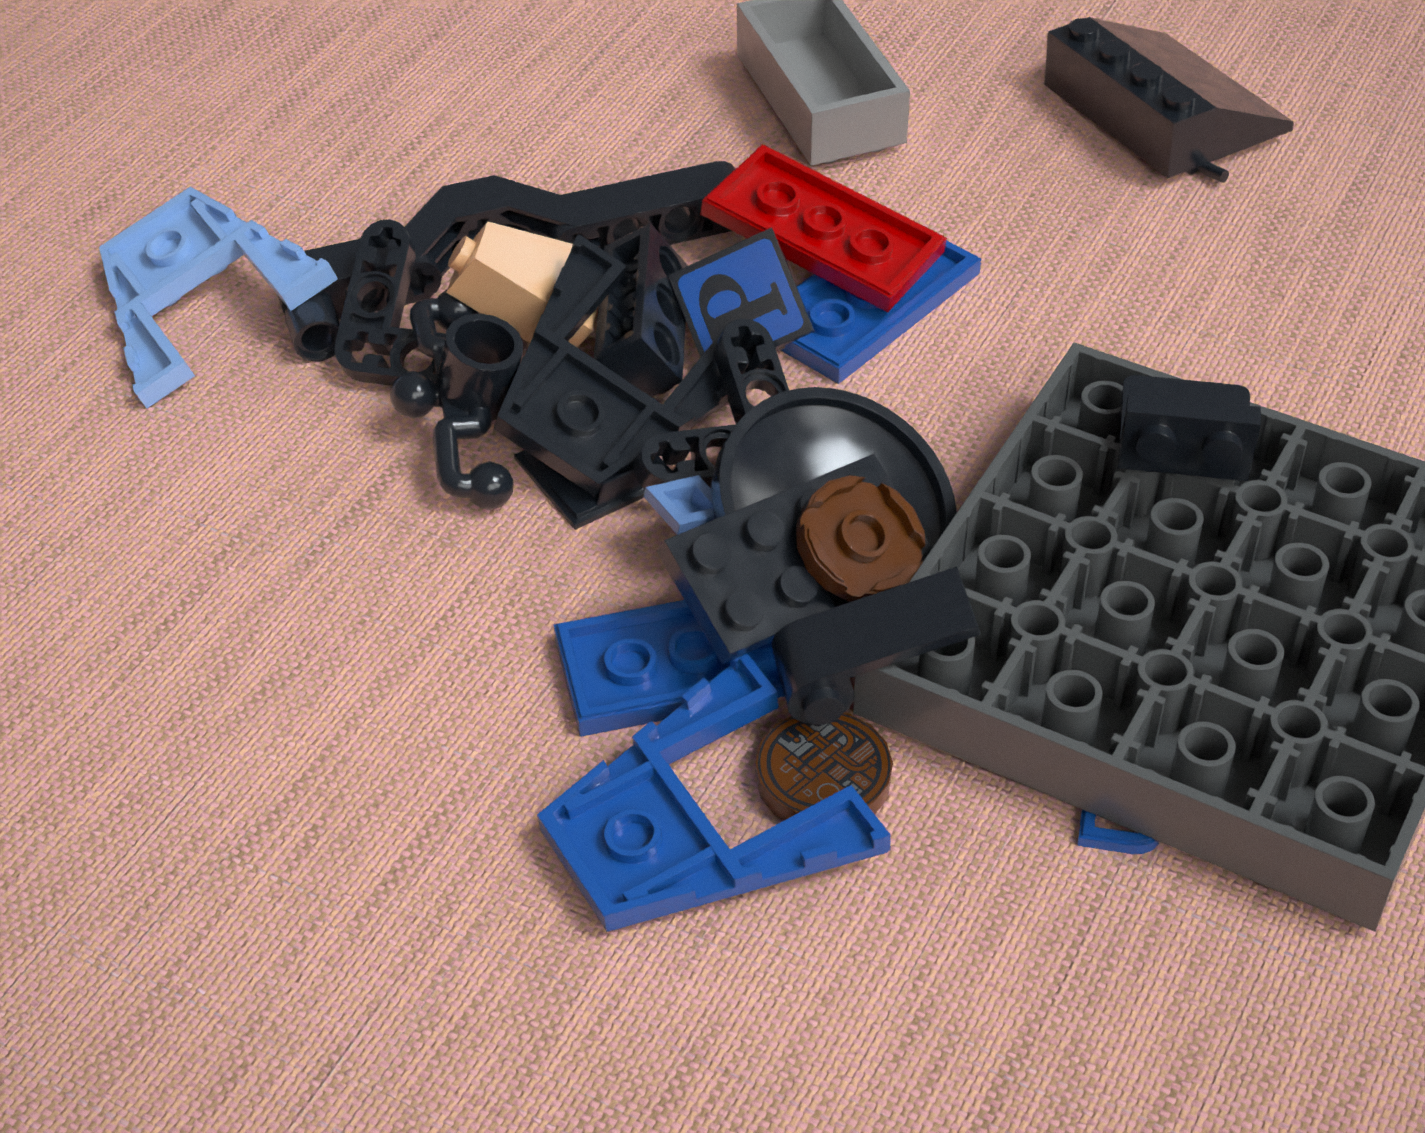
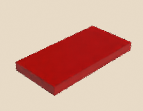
(825, 226)

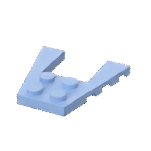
(174, 253)

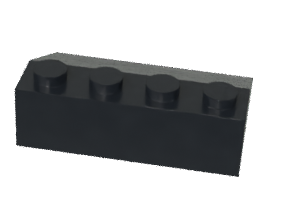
(1156, 95)

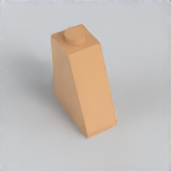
(511, 276)

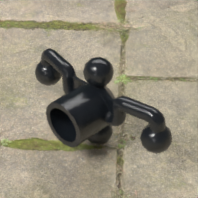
(473, 377)

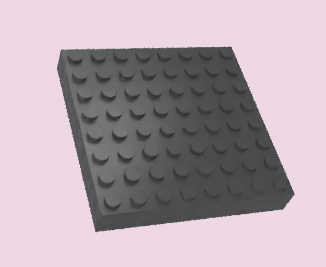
(1191, 644)

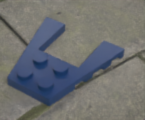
(649, 849)

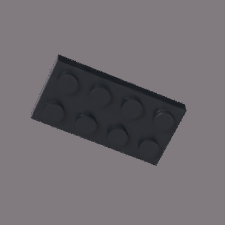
(746, 568)

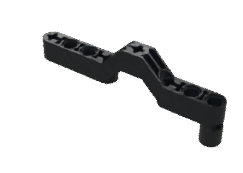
(462, 209)

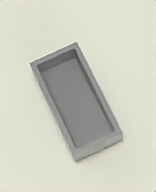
(823, 77)

